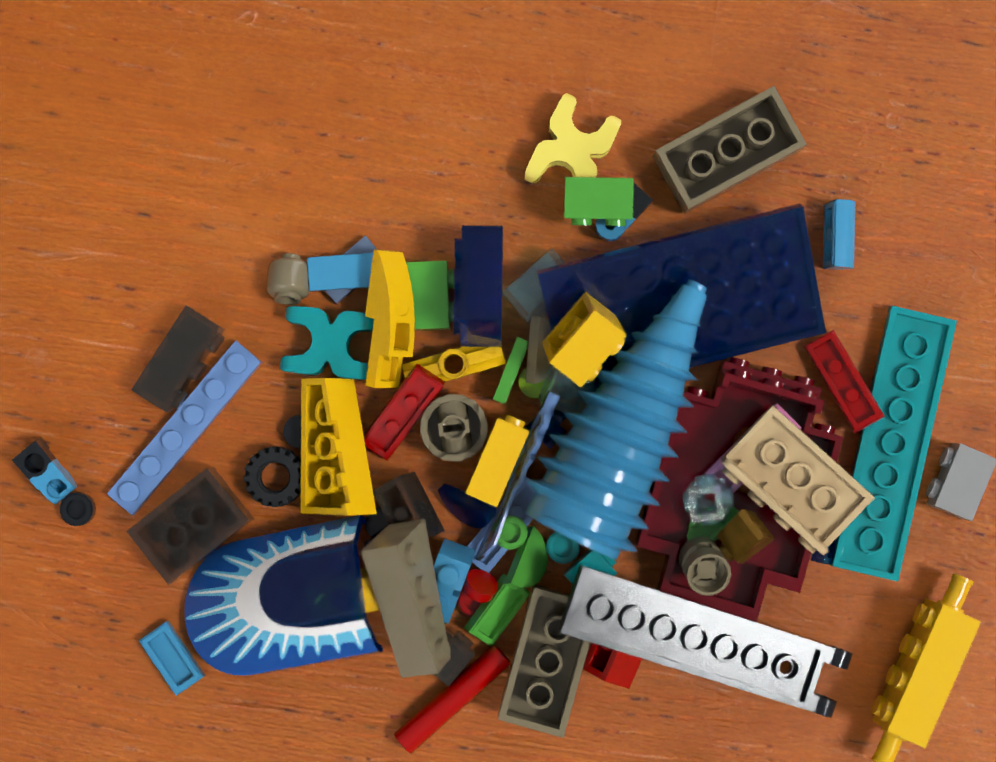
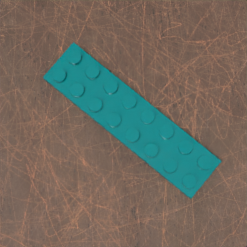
(895, 448)

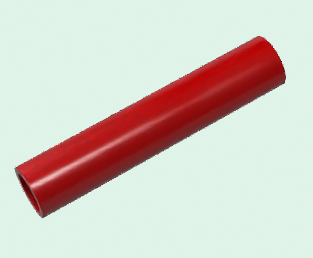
(452, 699)

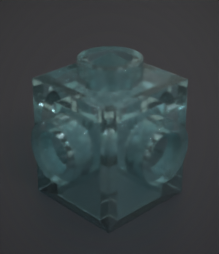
(700, 508)

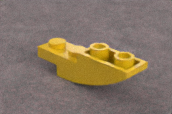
(392, 308)

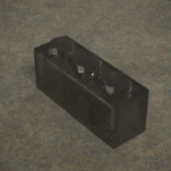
(179, 360)

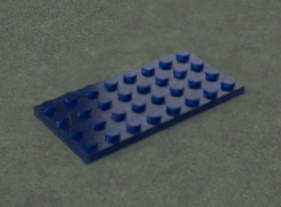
(754, 274)

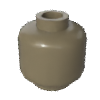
(288, 279)

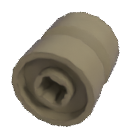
(704, 566)

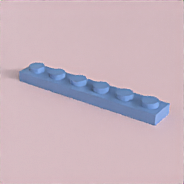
(184, 428)

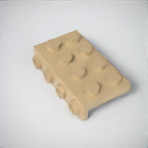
(795, 480)

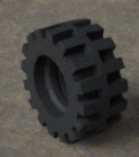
(254, 481)

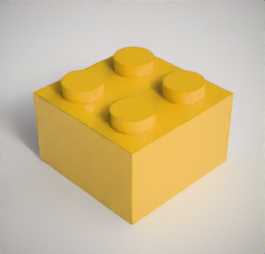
(584, 340)

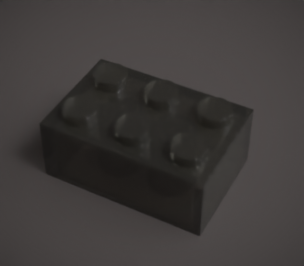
(190, 525)

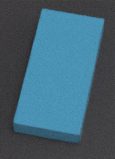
(339, 272)
(172, 658)

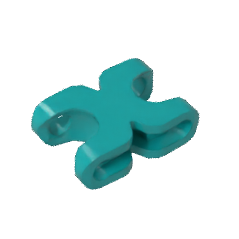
(328, 344)

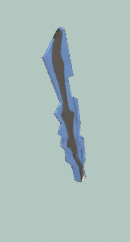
(519, 472)

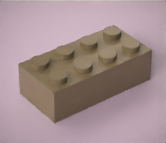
(729, 149)
(543, 667)

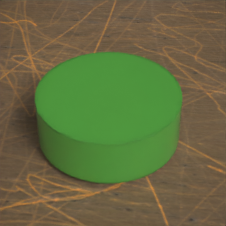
(513, 533)

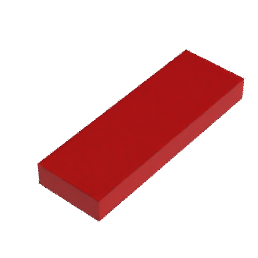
(844, 381)
(402, 411)

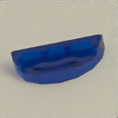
(466, 508)

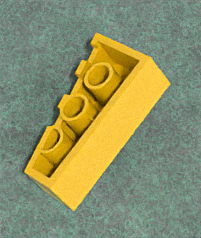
(333, 450)

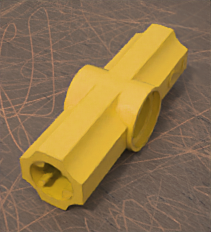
(474, 360)

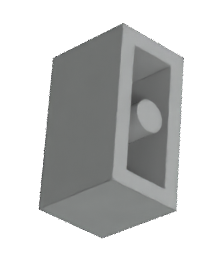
(960, 481)

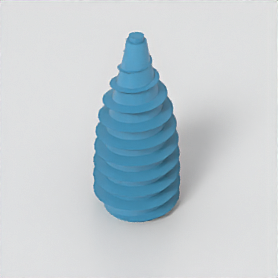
(622, 434)

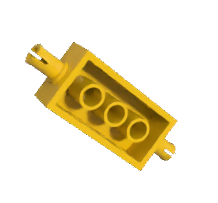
(924, 671)

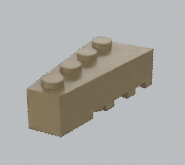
(408, 597)

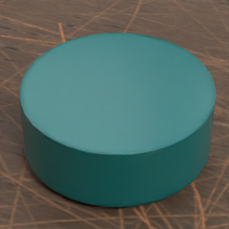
(561, 548)

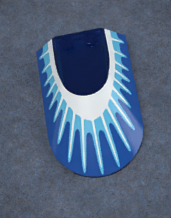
(281, 601)

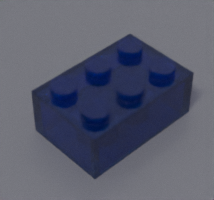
(478, 286)

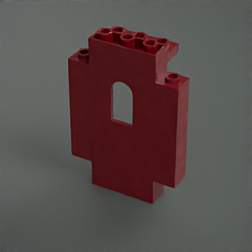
(735, 402)

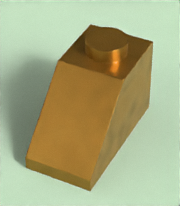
(744, 537)

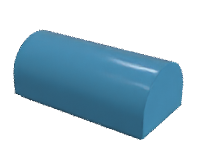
(839, 234)

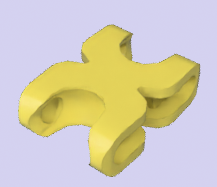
(570, 146)

